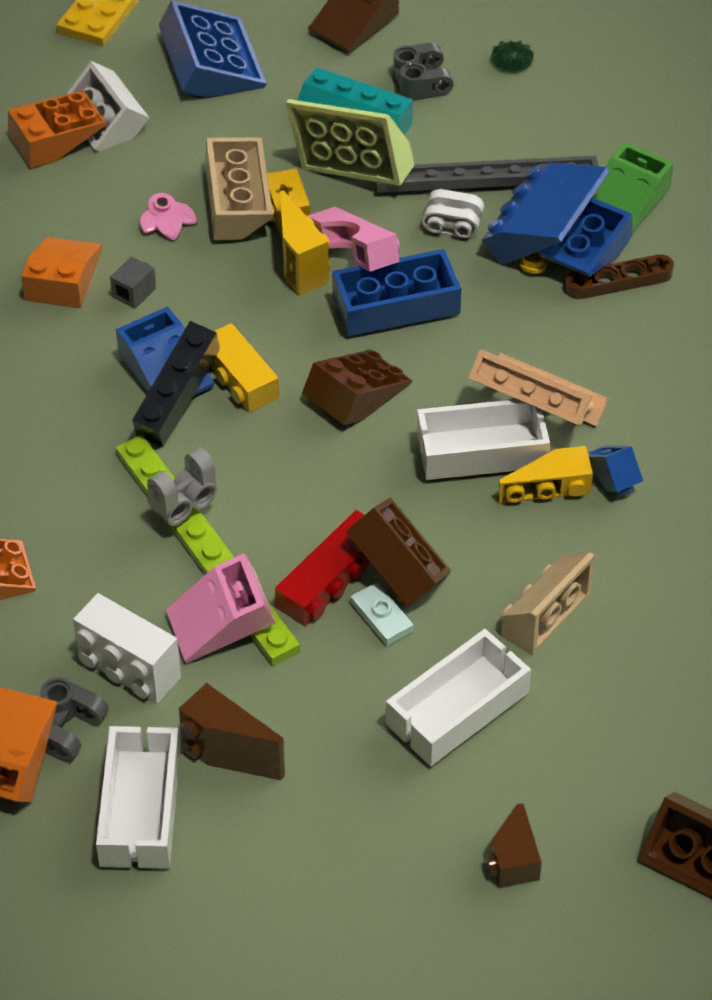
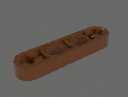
(652, 271)

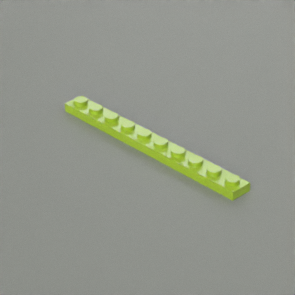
(204, 544)

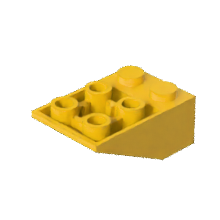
(303, 248)

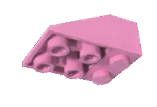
(220, 609)

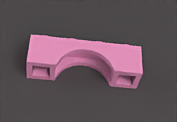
(371, 244)

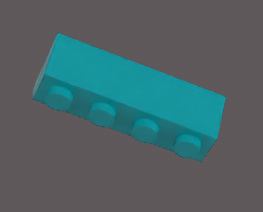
(340, 91)

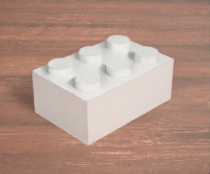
(127, 648)

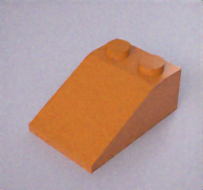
(60, 272)

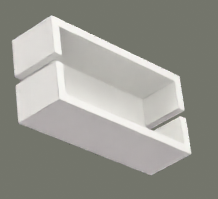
(480, 438)
(457, 697)
(138, 798)

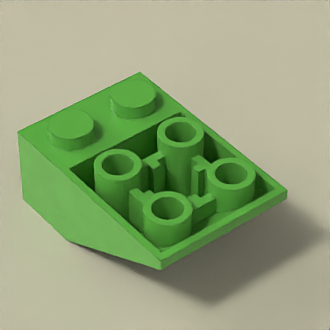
(635, 181)

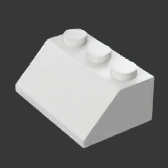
(115, 104)

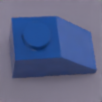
(615, 468)

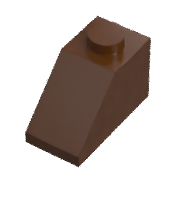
(514, 851)

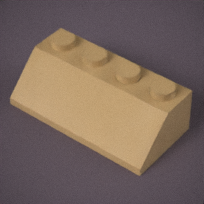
(237, 186)

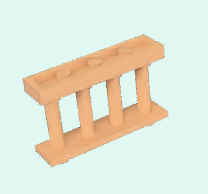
(538, 388)

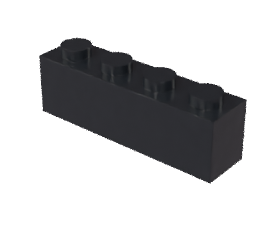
(176, 383)

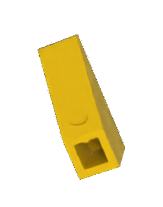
(553, 475)

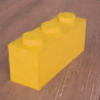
(244, 370)

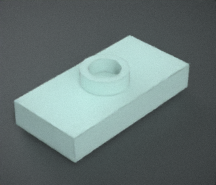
(382, 614)

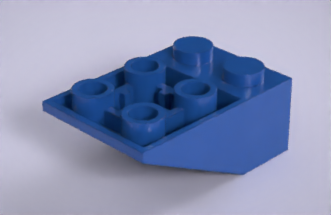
(148, 344)

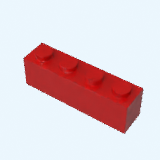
(321, 575)

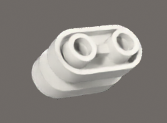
(453, 213)

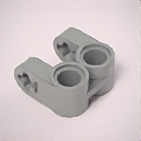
(191, 488)

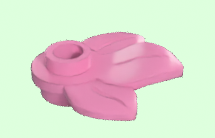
(166, 219)

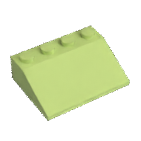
(350, 142)

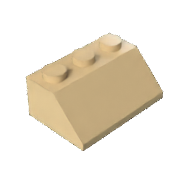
(548, 601)

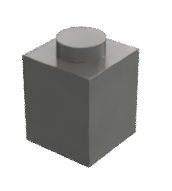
(133, 282)

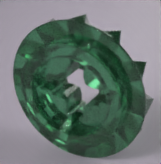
(503, 59)

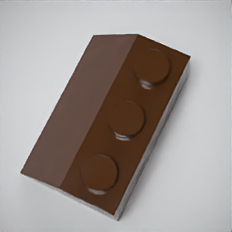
(397, 551)
(681, 842)

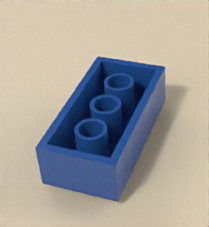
(398, 294)

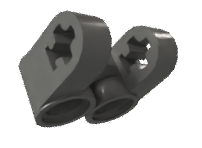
(418, 71)
(74, 702)

